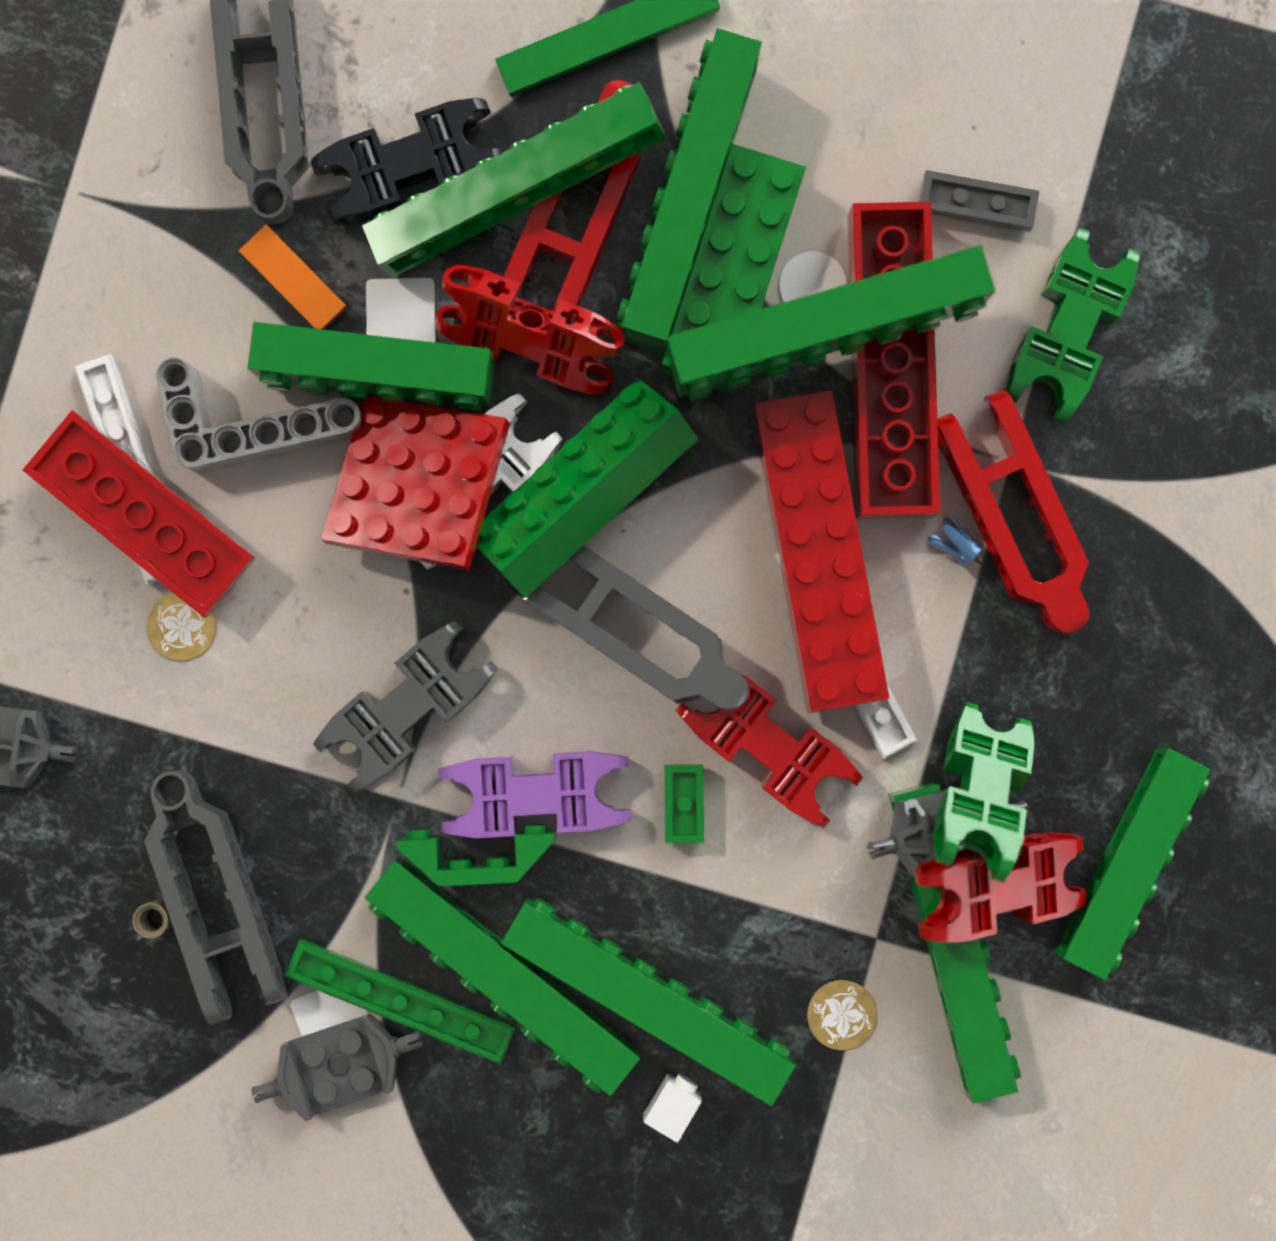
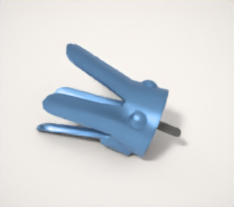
(966, 548)

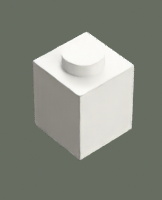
(673, 1106)

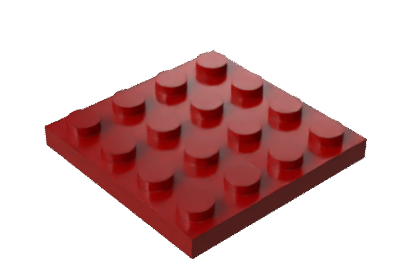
(416, 482)

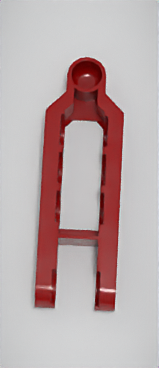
(582, 255)
(1060, 598)

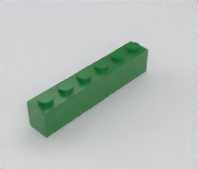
(1133, 862)

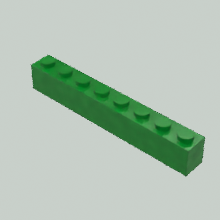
(514, 180)
(502, 976)
(967, 997)
(649, 1001)

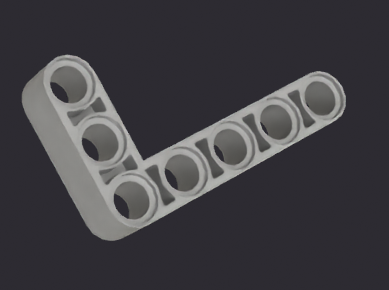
(249, 430)

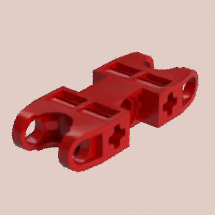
(529, 329)
(775, 751)
(972, 899)

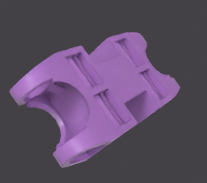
(534, 794)

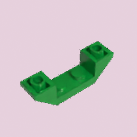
(425, 853)

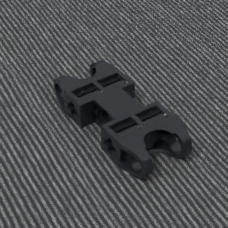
(402, 161)

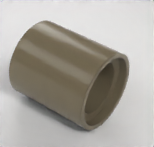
(141, 922)

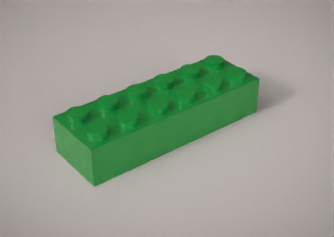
(739, 241)
(372, 366)
(584, 486)

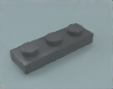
(979, 200)

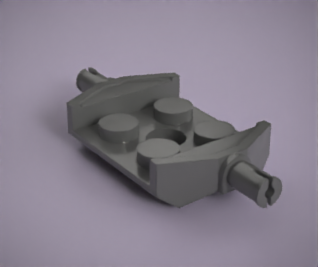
(26, 747)
(913, 831)
(312, 1085)

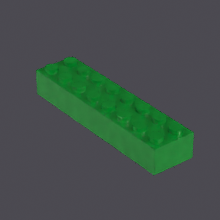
(692, 183)
(829, 323)

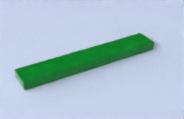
(597, 40)
(400, 1001)

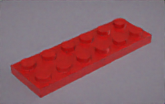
(139, 514)

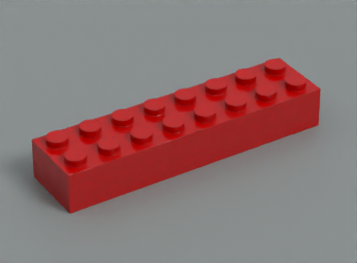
(895, 380)
(820, 552)

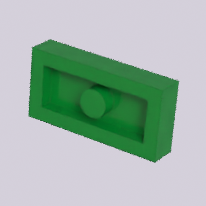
(684, 803)

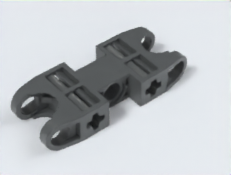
(382, 726)

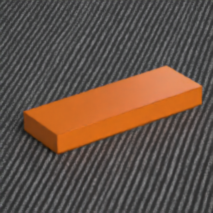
(293, 278)

